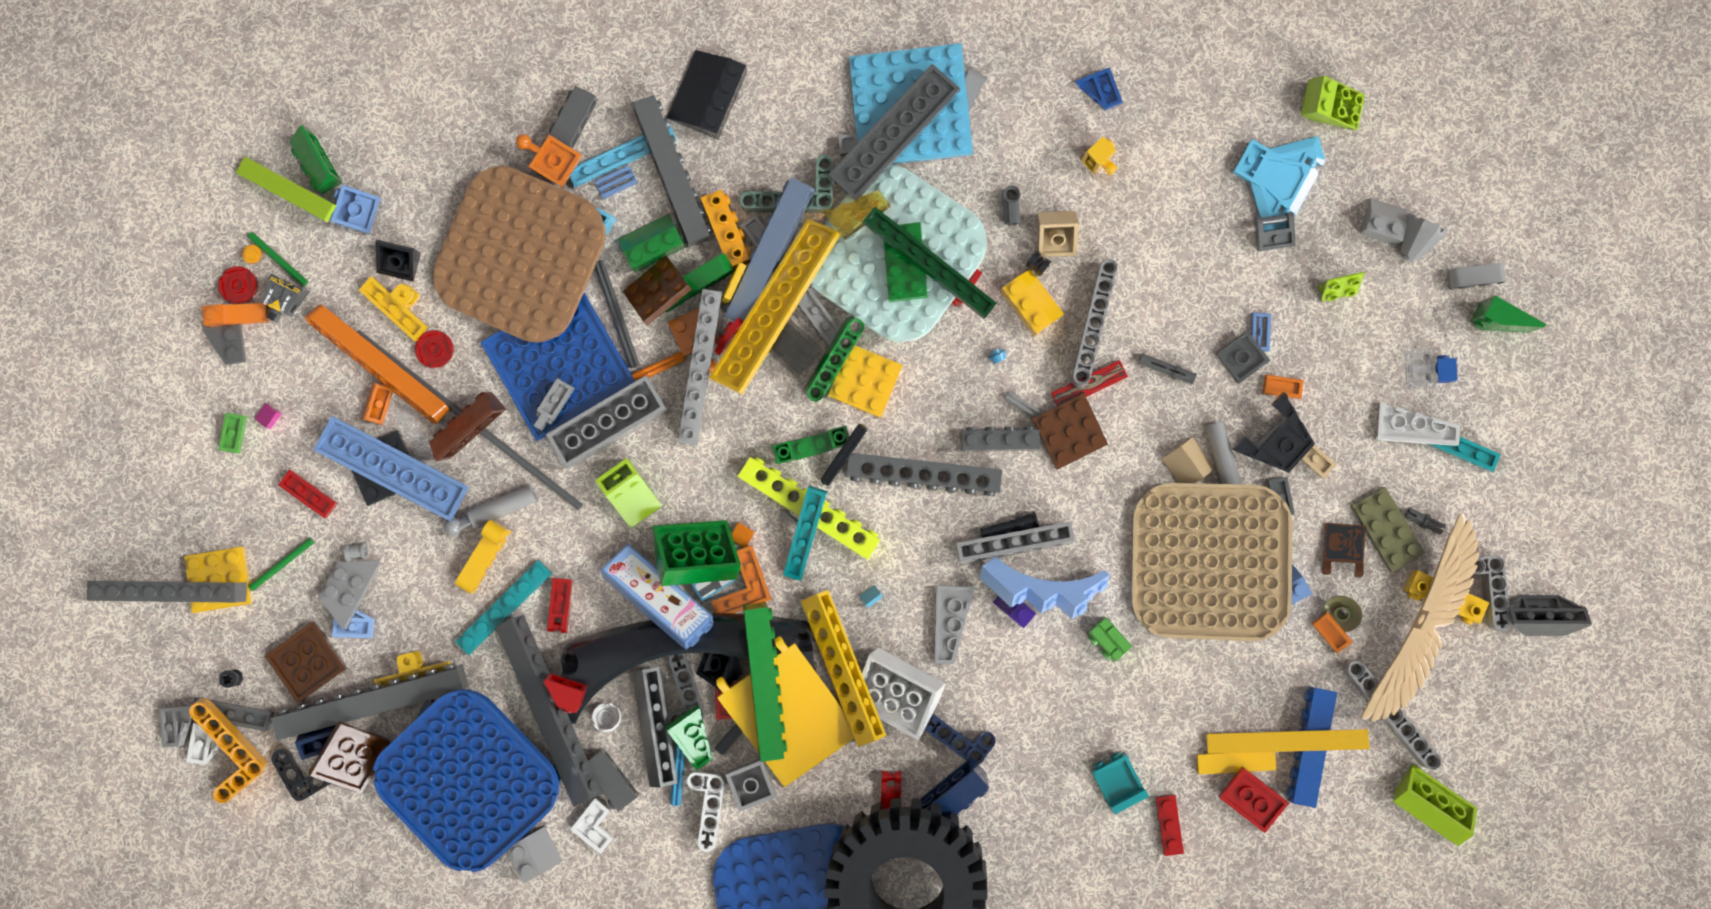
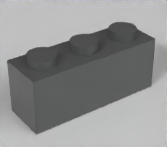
(612, 781)

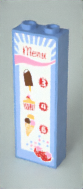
(664, 605)

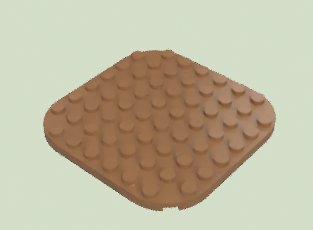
(519, 254)

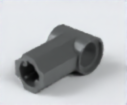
(1011, 208)

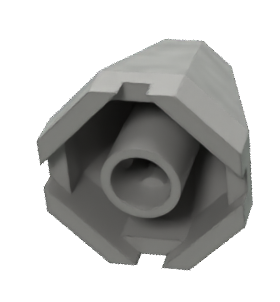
(1419, 237)

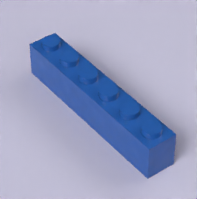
(1309, 765)

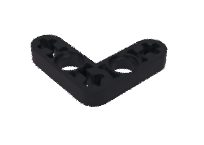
(299, 781)

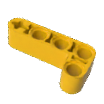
(483, 556)

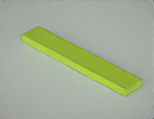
(286, 189)

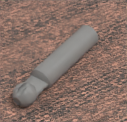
(1222, 453)
(492, 510)

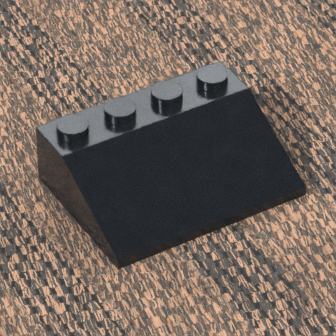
(708, 93)

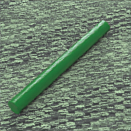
(278, 259)
(281, 564)

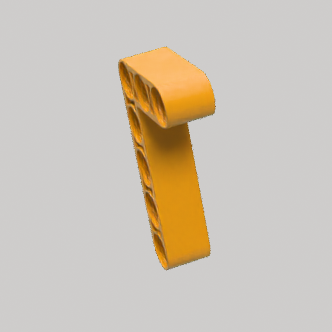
(229, 747)

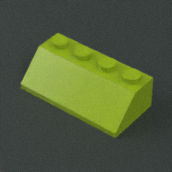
(1436, 805)

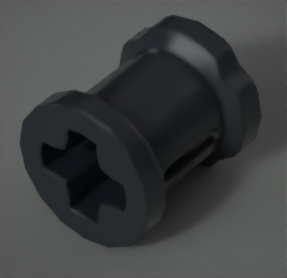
(236, 676)

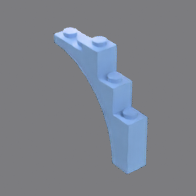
(1042, 594)

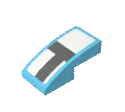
(707, 589)

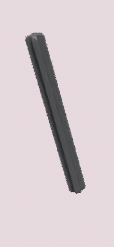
(616, 314)

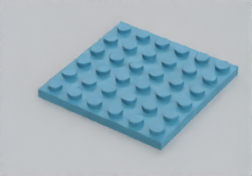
(884, 77)

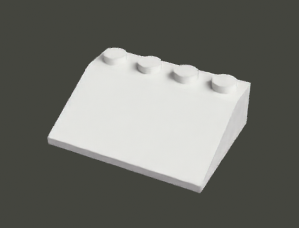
(901, 692)

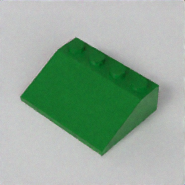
(695, 553)

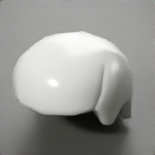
(601, 719)

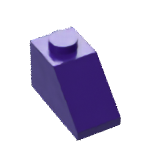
(1019, 613)

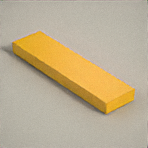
(1232, 762)

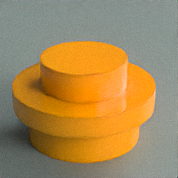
(251, 254)

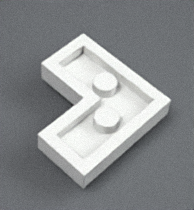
(588, 826)

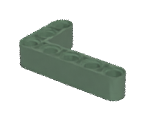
(814, 207)

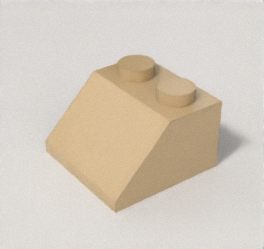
(1057, 233)

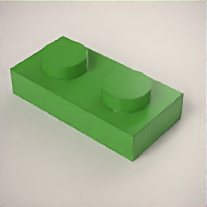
(232, 433)

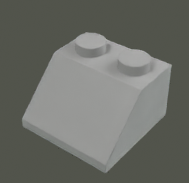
(1384, 222)
(534, 854)

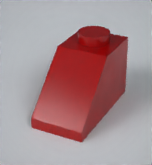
(565, 692)

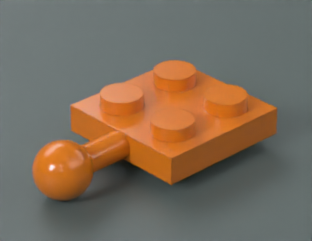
(552, 160)
(684, 333)

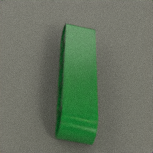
(705, 277)
(834, 368)

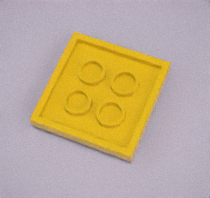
(865, 381)
(217, 566)

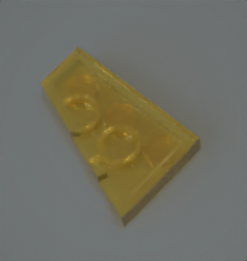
(849, 217)

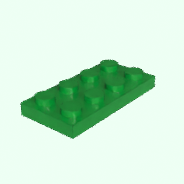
(904, 278)

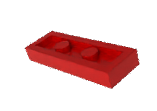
(308, 494)
(1169, 825)

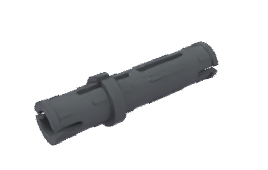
(1146, 360)

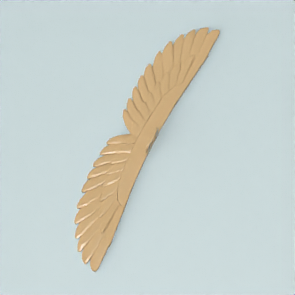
(1422, 642)

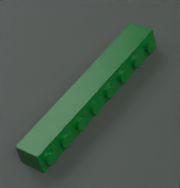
(763, 681)

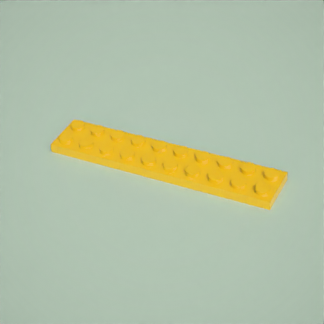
(774, 306)

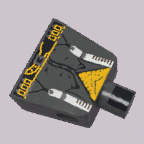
(282, 297)

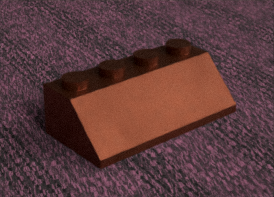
(466, 426)

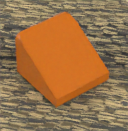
(742, 535)

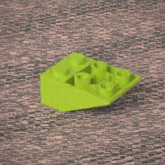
(1332, 103)
(628, 492)

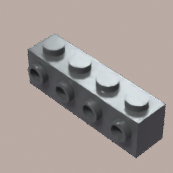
(1000, 440)

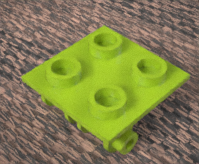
(1341, 286)

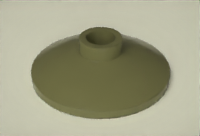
(1349, 620)

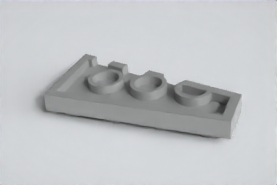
(950, 619)

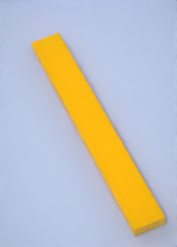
(1288, 741)

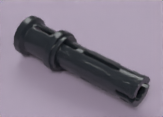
(1018, 523)

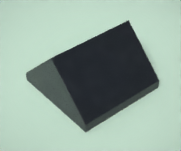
(396, 260)

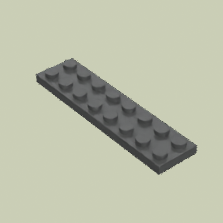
(894, 132)

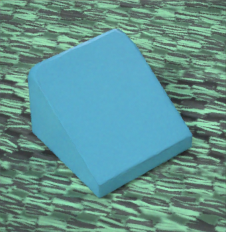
(871, 596)

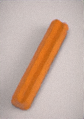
(659, 366)

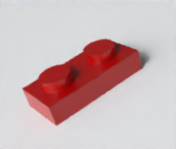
(724, 340)

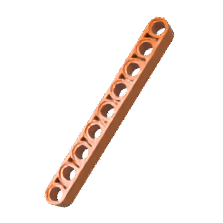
(377, 364)

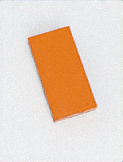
(1276, 385)
(1332, 632)

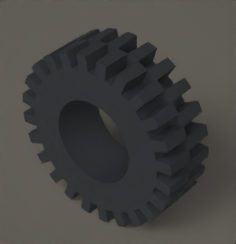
(910, 834)

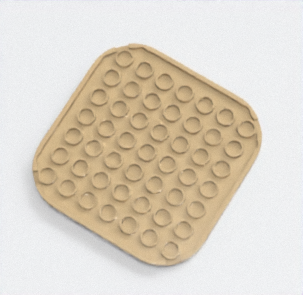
(1212, 561)

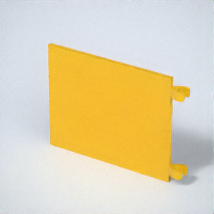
(811, 714)

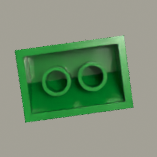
(314, 160)
(651, 243)

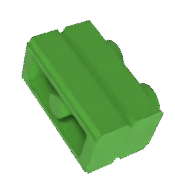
(1109, 639)

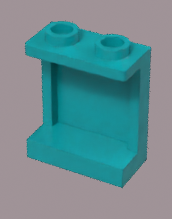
(1119, 782)

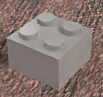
(751, 784)

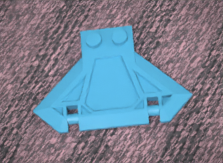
(1280, 175)

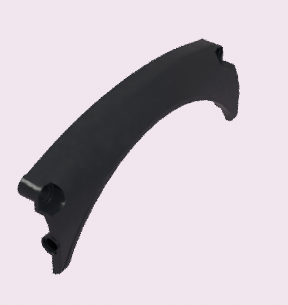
(617, 650)

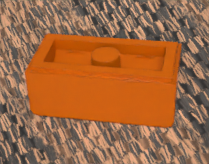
(377, 403)

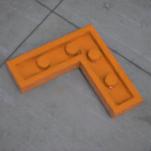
(755, 582)

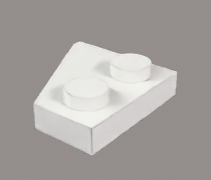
(201, 746)

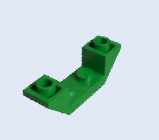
(811, 445)

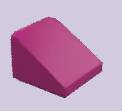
(268, 416)

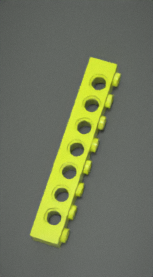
(755, 465)

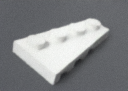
(1410, 427)

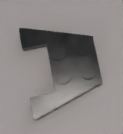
(1285, 445)

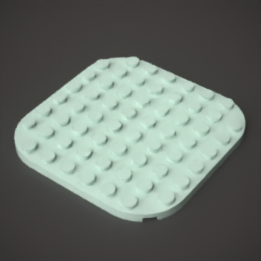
(856, 267)

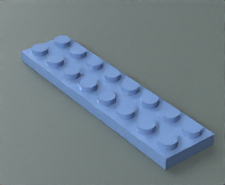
(391, 468)

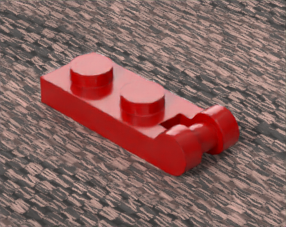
(560, 604)
(890, 792)

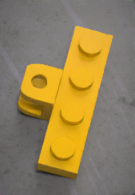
(396, 305)
(406, 668)

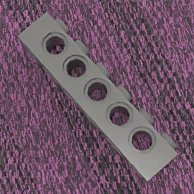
(1015, 543)

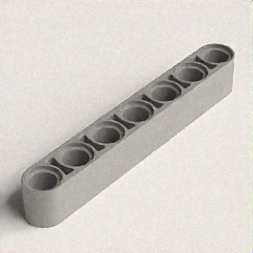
(1094, 314)
(1398, 721)

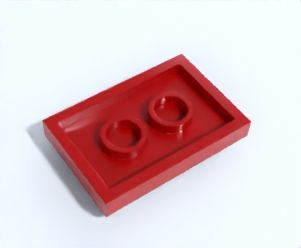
(1253, 799)

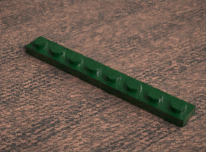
(929, 262)

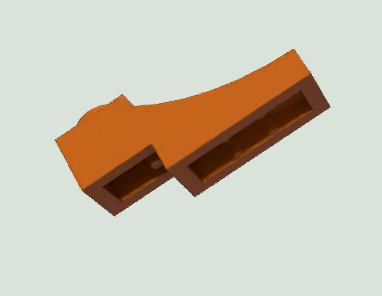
(234, 314)

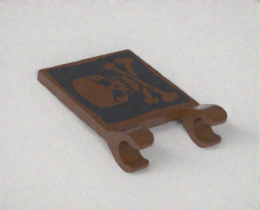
(1345, 545)

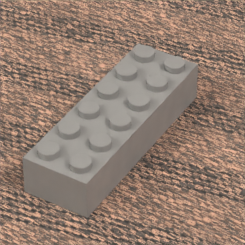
(606, 422)

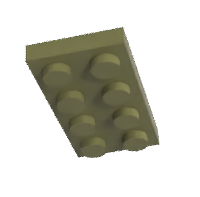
(1387, 529)

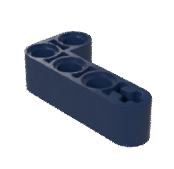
(968, 746)

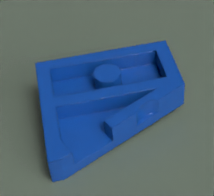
(1101, 89)

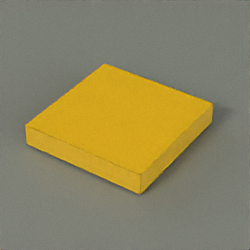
(733, 282)

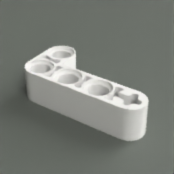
(708, 811)

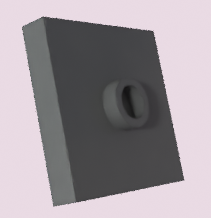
(1243, 357)

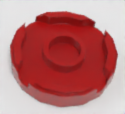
(244, 285)
(438, 353)

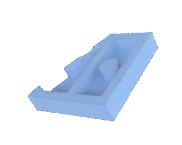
(360, 627)

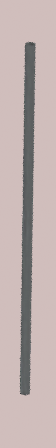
(485, 433)

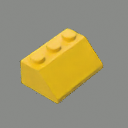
(1031, 302)

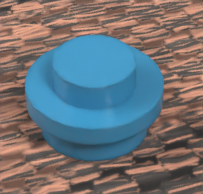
(997, 355)

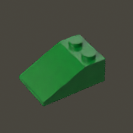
(1499, 315)

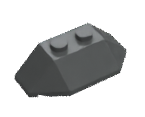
(1547, 615)

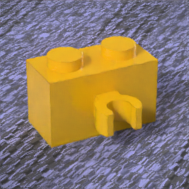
(1099, 156)

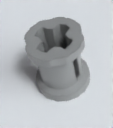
(355, 551)

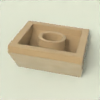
(1188, 462)

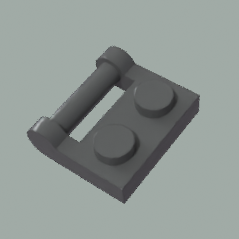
(1275, 238)

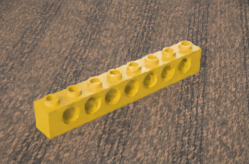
(843, 668)

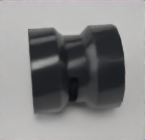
(1038, 263)

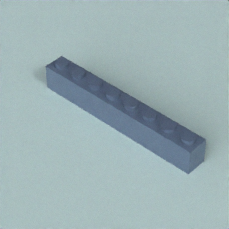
(770, 248)

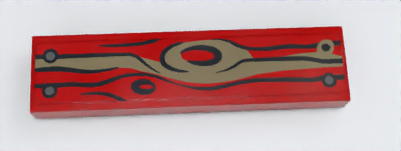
(1099, 380)

